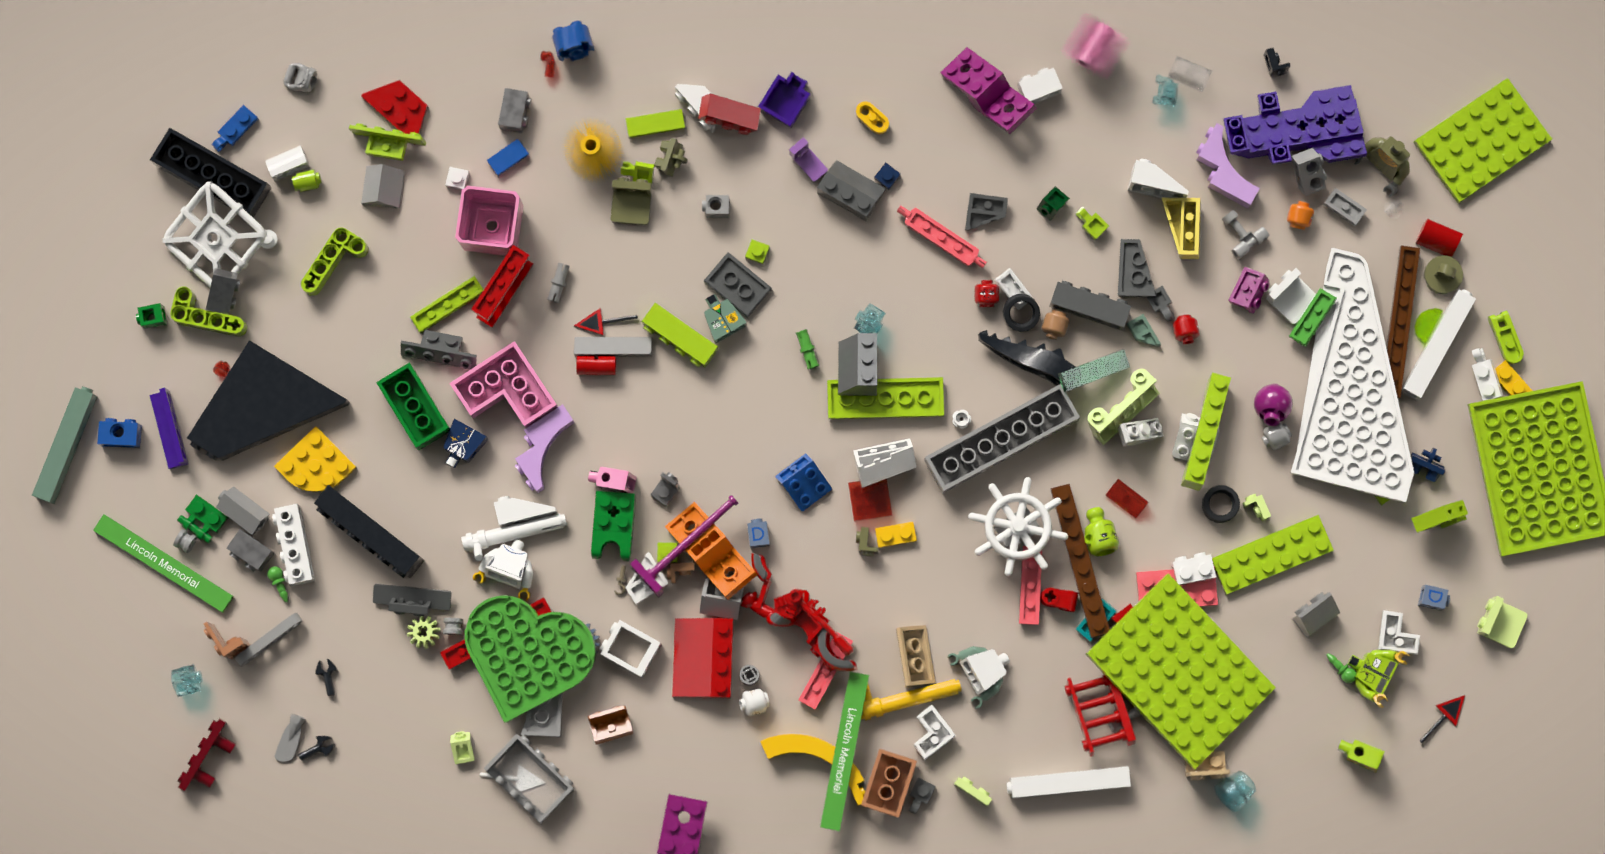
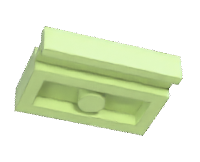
(980, 795)

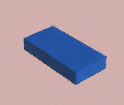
(507, 157)

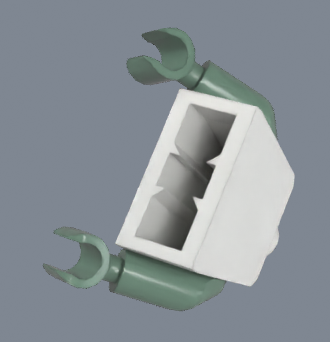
(983, 670)

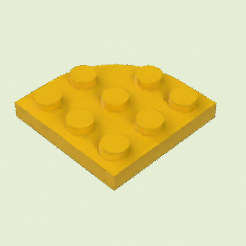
(315, 463)

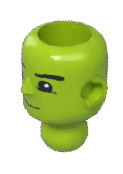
(1100, 533)

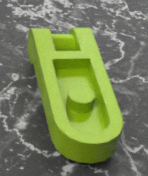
(1506, 337)

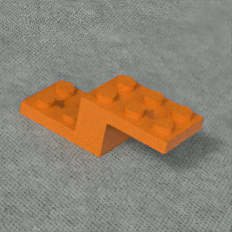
(712, 552)

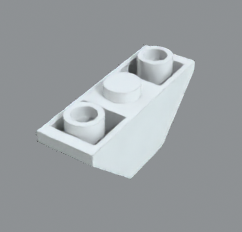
(692, 96)
(1140, 431)

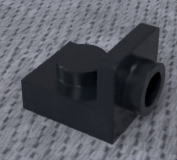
(1272, 61)

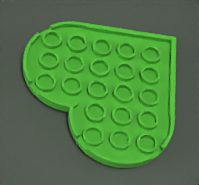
(526, 654)

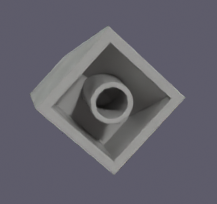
(715, 604)

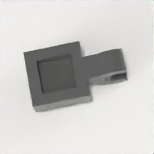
(1162, 303)
(921, 793)

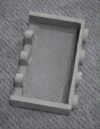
(529, 778)

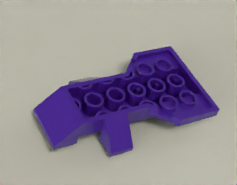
(1278, 132)

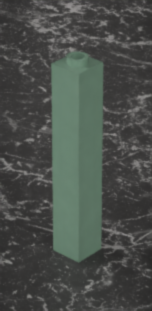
(65, 444)

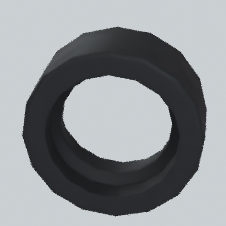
(1025, 326)
(1220, 518)

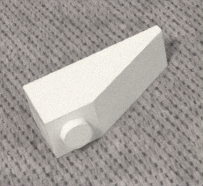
(514, 510)

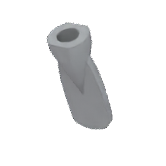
(290, 739)

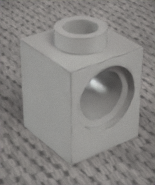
(723, 200)

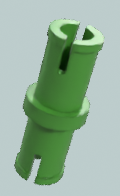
(807, 349)

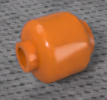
(1300, 215)

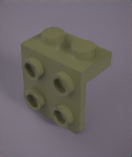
(631, 201)

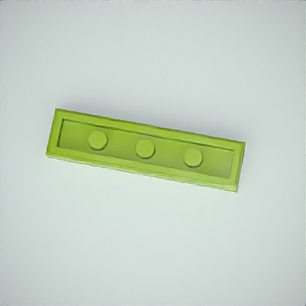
(447, 304)

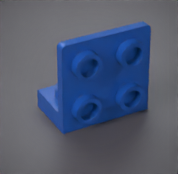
(804, 482)

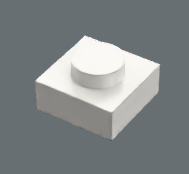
(457, 178)

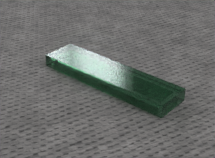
(1093, 370)

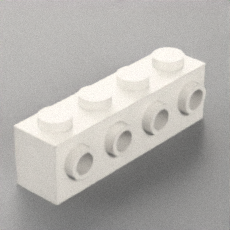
(294, 545)

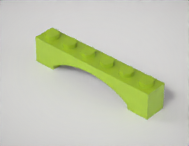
(1206, 431)

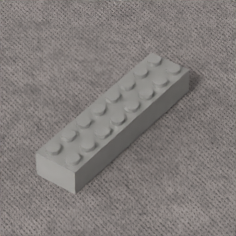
(1001, 438)

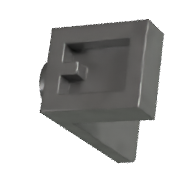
(666, 488)

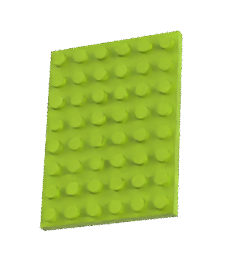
(1540, 468)
(1180, 671)

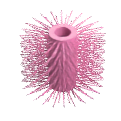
(1095, 46)

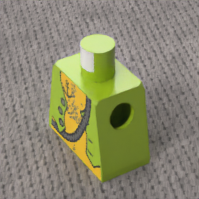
(1369, 760)

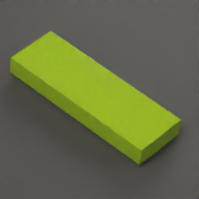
(655, 123)

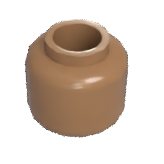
(1055, 324)

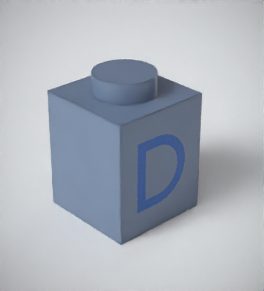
(758, 533)
(1434, 597)

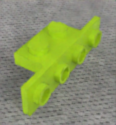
(386, 143)

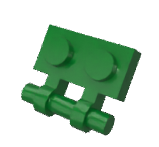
(207, 514)

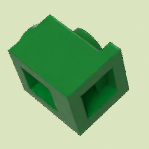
(144, 313)

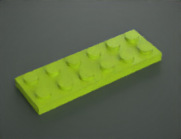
(894, 400)
(1272, 554)

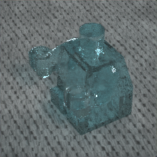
(1168, 91)

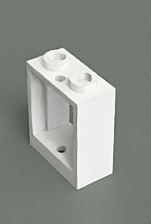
(648, 657)

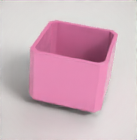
(480, 207)

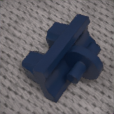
(1434, 468)

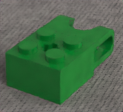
(613, 529)

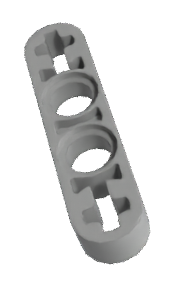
(268, 639)

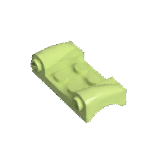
(1106, 425)

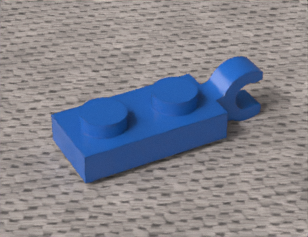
(235, 128)

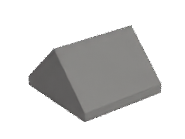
(383, 186)

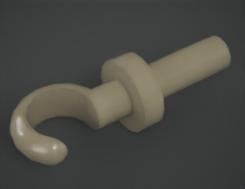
(621, 579)

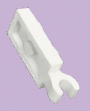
(1486, 376)

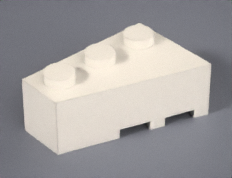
(884, 461)

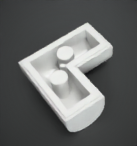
(1391, 635)
(938, 733)

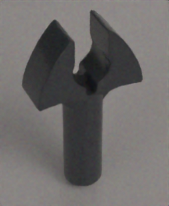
(327, 676)
(317, 748)

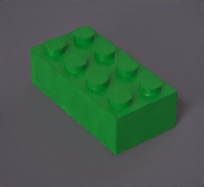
(413, 406)

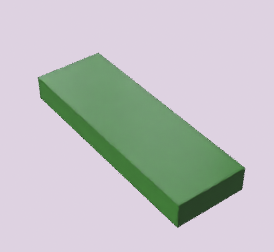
(1312, 317)

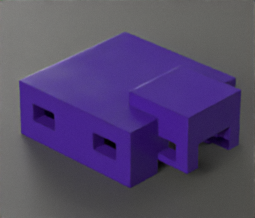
(786, 99)

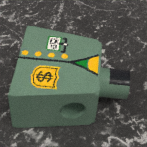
(723, 318)

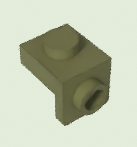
(862, 538)

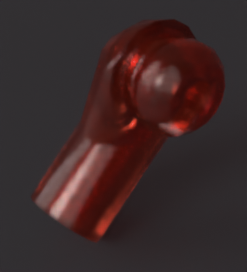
(550, 63)

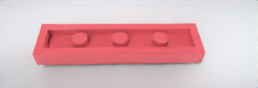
(1030, 591)
(820, 679)

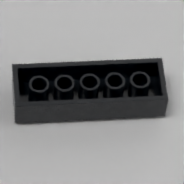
(199, 165)
(373, 535)

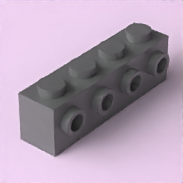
(1090, 305)

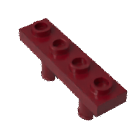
(205, 745)

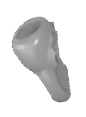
(305, 79)

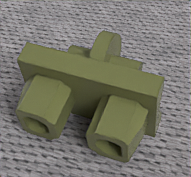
(673, 157)

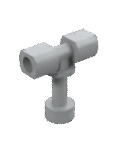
(1247, 239)

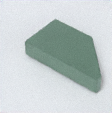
(1142, 331)

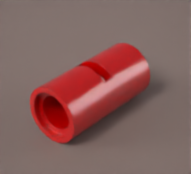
(596, 366)

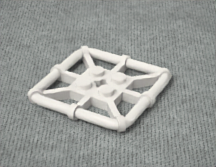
(213, 224)

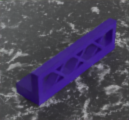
(169, 429)

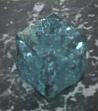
(869, 320)
(186, 680)

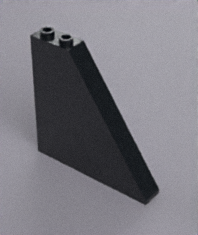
(258, 403)

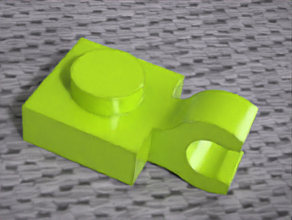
(639, 171)
(1093, 225)

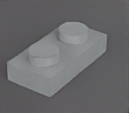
(1345, 207)

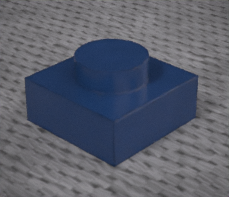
(887, 176)

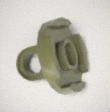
(1443, 274)

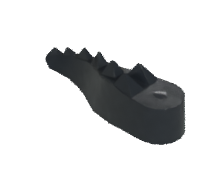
(1030, 359)

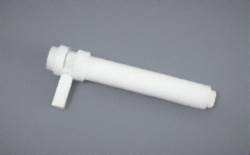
(484, 539)

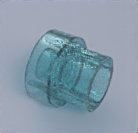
(1235, 790)

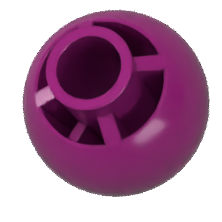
(1273, 404)

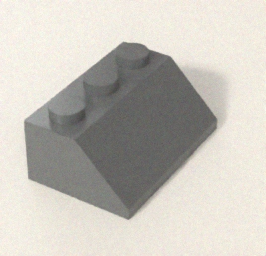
(850, 190)
(858, 365)

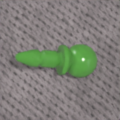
(275, 574)
(1347, 674)

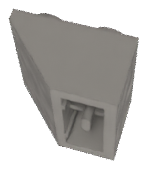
(1317, 614)

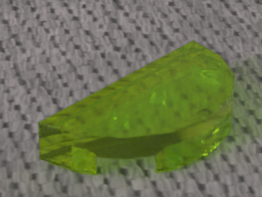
(1425, 323)

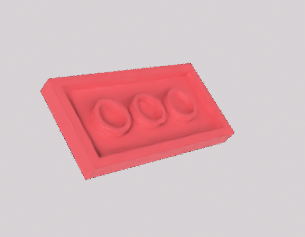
(1202, 592)

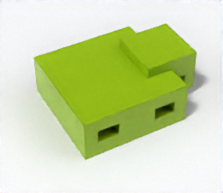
(1442, 516)

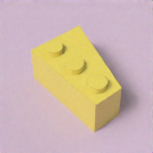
(1184, 221)

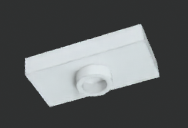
(1012, 285)

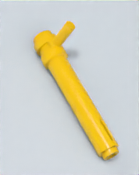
(880, 706)

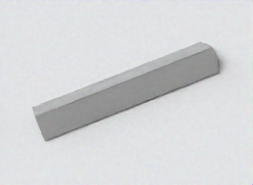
(613, 346)

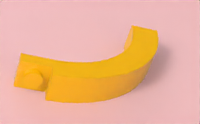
(814, 746)

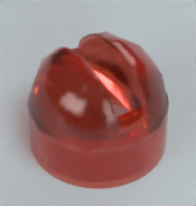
(221, 368)

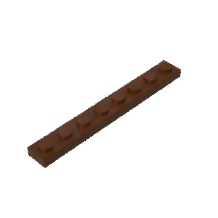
(1402, 312)
(1080, 562)

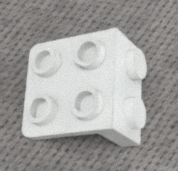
(1291, 296)
(1186, 436)

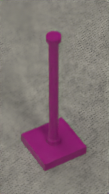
(649, 576)

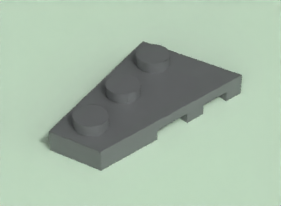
(1133, 271)

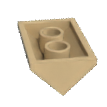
(915, 655)

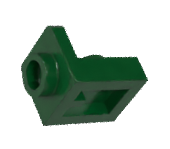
(1052, 203)

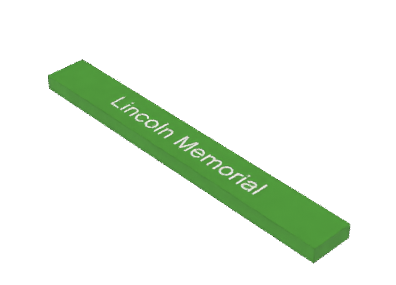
(163, 563)
(844, 751)

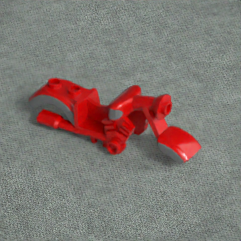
(799, 610)

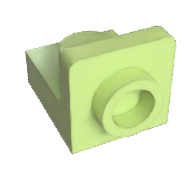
(1260, 509)
(462, 747)

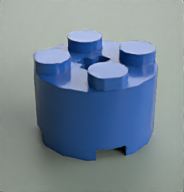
(572, 41)

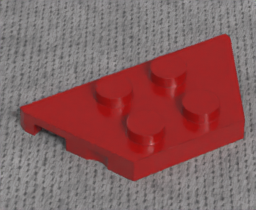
(398, 106)

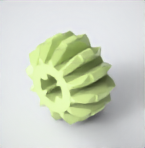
(417, 631)

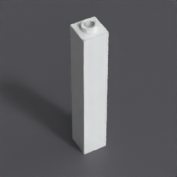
(1438, 344)
(1069, 782)

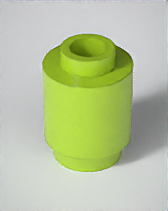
(306, 180)

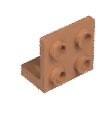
(229, 649)

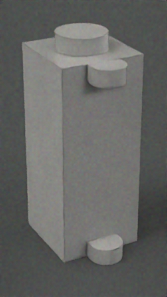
(242, 510)

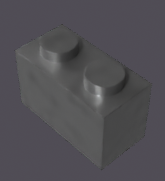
(514, 110)
(222, 290)
(249, 550)

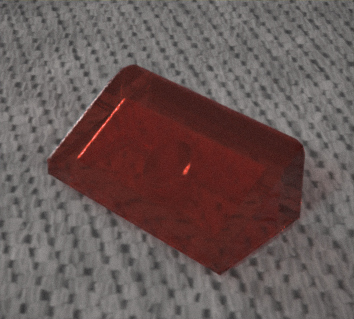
(1127, 498)

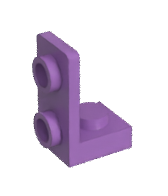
(807, 160)

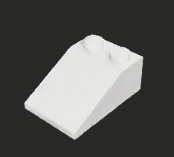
(1153, 181)

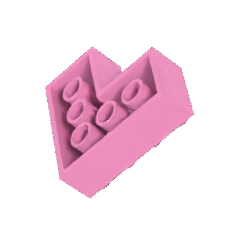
(509, 377)

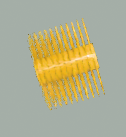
(593, 150)

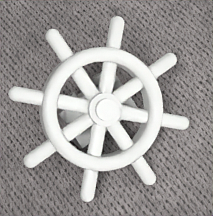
(1017, 526)

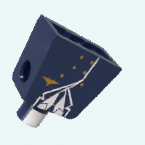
(463, 443)

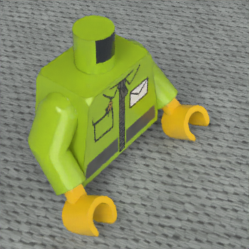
(1375, 672)

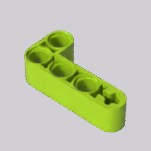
(331, 263)
(209, 317)

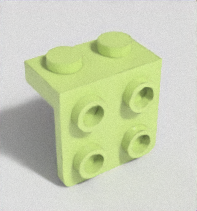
(1502, 622)

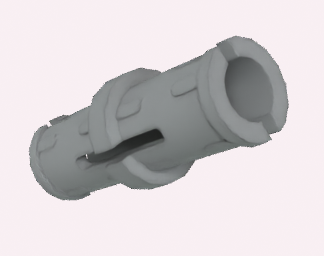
(558, 282)

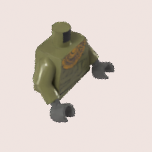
(1390, 159)

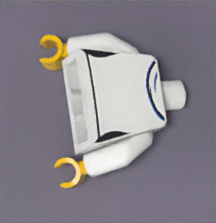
(507, 566)

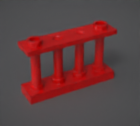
(502, 286)
(1119, 715)

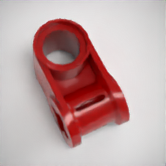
(1063, 599)

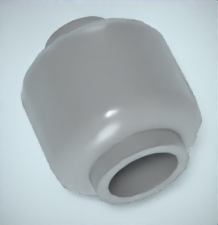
(1276, 436)

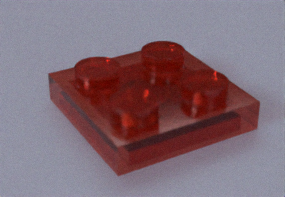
(870, 501)

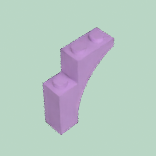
(1225, 178)
(541, 435)

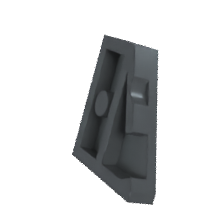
(984, 209)

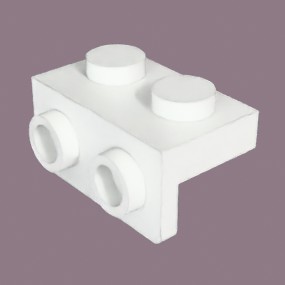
(1193, 569)

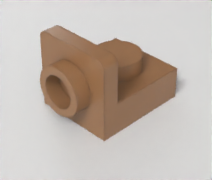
(683, 568)

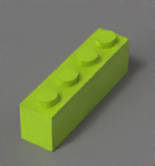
(680, 335)

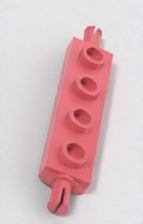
(941, 236)

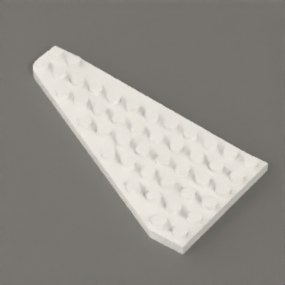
(1351, 406)

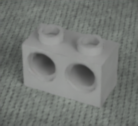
(1309, 171)

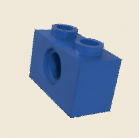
(130, 438)

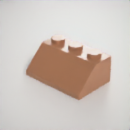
(889, 783)

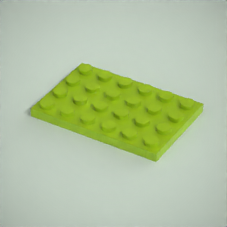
(1482, 140)

